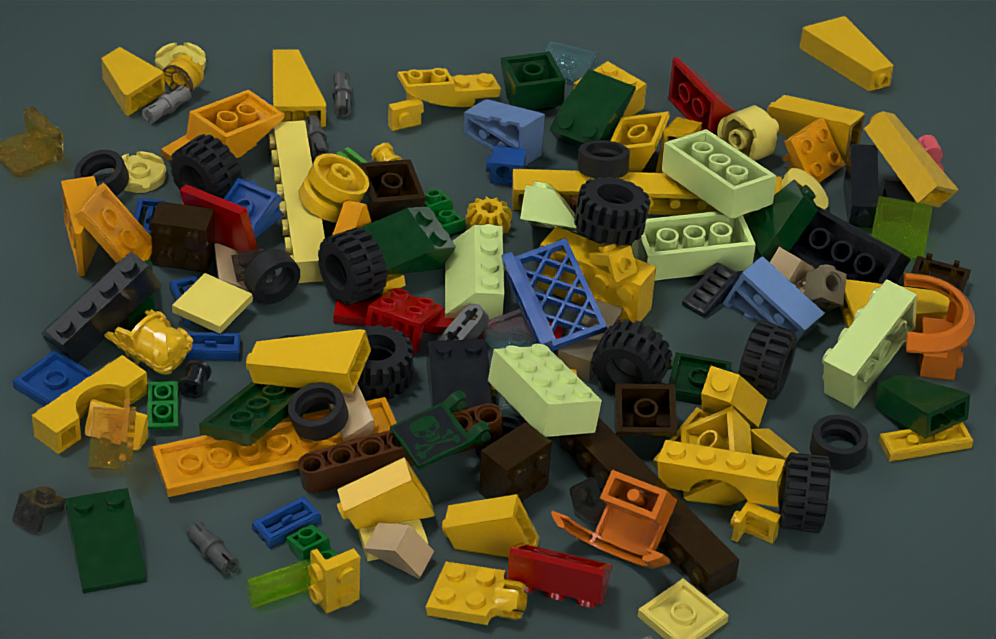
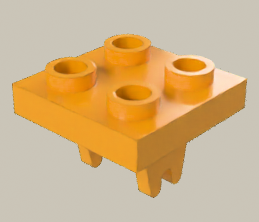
(814, 151)

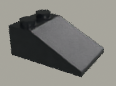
(459, 366)

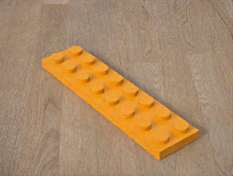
(211, 463)

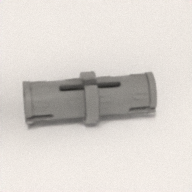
(166, 104)

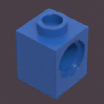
(503, 163)

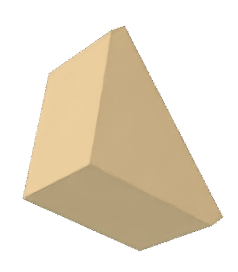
(790, 265)
(400, 547)

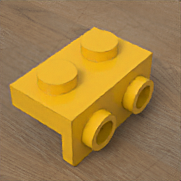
(334, 580)

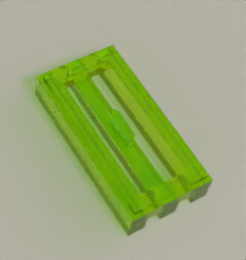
(278, 584)

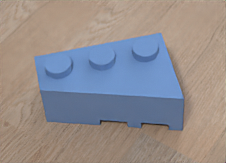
(505, 126)
(772, 298)

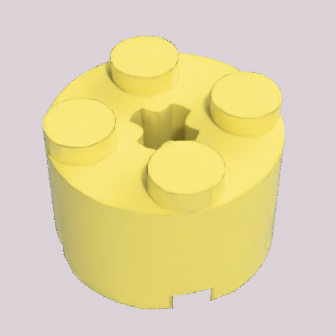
(750, 132)

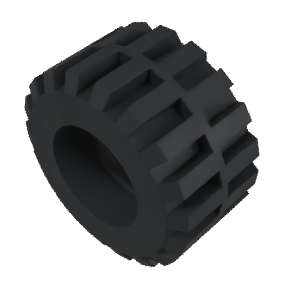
(205, 166)
(611, 210)
(352, 266)
(631, 355)
(768, 358)
(388, 365)
(805, 492)

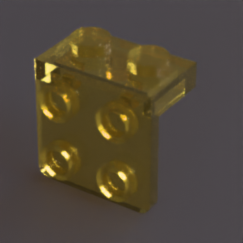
(33, 148)
(109, 437)

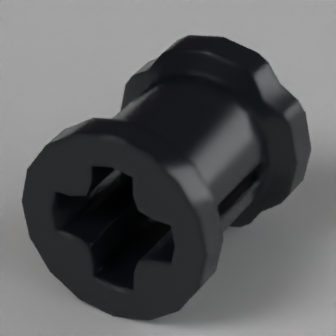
(193, 383)

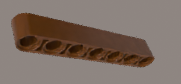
(357, 458)

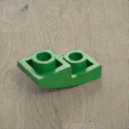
(443, 210)
(162, 405)
(309, 539)

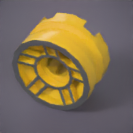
(183, 72)

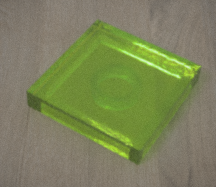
(902, 225)

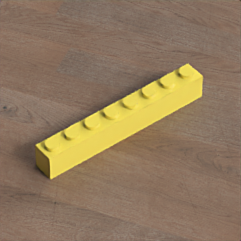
(301, 226)

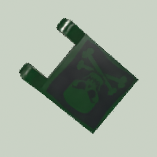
(437, 432)

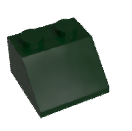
(533, 81)

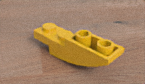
(446, 90)

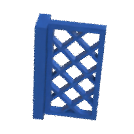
(529, 299)

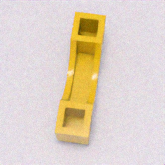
(59, 421)
(756, 476)

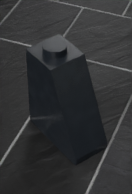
(861, 185)

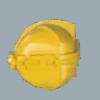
(154, 343)

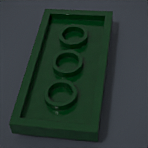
(249, 414)

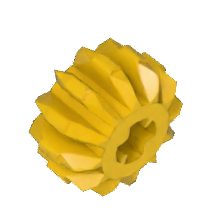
(489, 212)

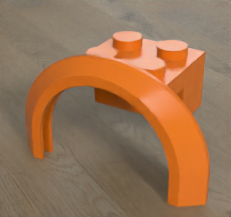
(941, 339)
(630, 523)

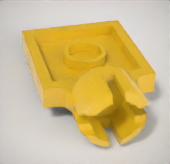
(475, 594)

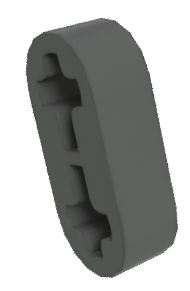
(464, 327)

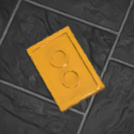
(114, 225)

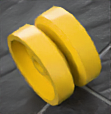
(330, 184)

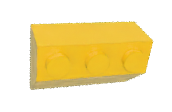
(723, 431)

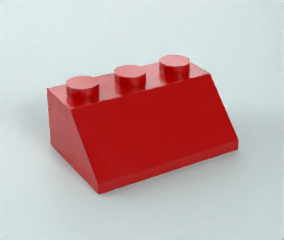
(695, 97)
(559, 574)

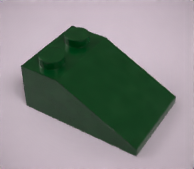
(592, 109)
(412, 241)
(105, 540)

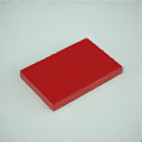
(231, 220)

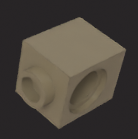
(825, 287)

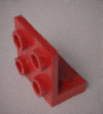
(403, 313)

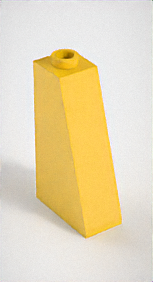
(847, 52)
(295, 89)
(797, 113)
(910, 160)
(928, 302)
(311, 359)

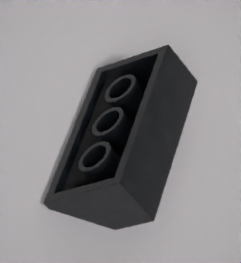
(848, 249)
(102, 307)

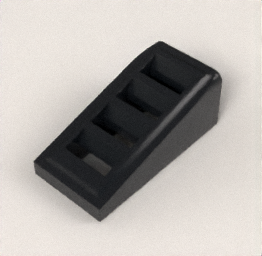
(719, 276)

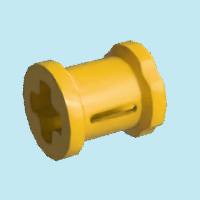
(384, 152)

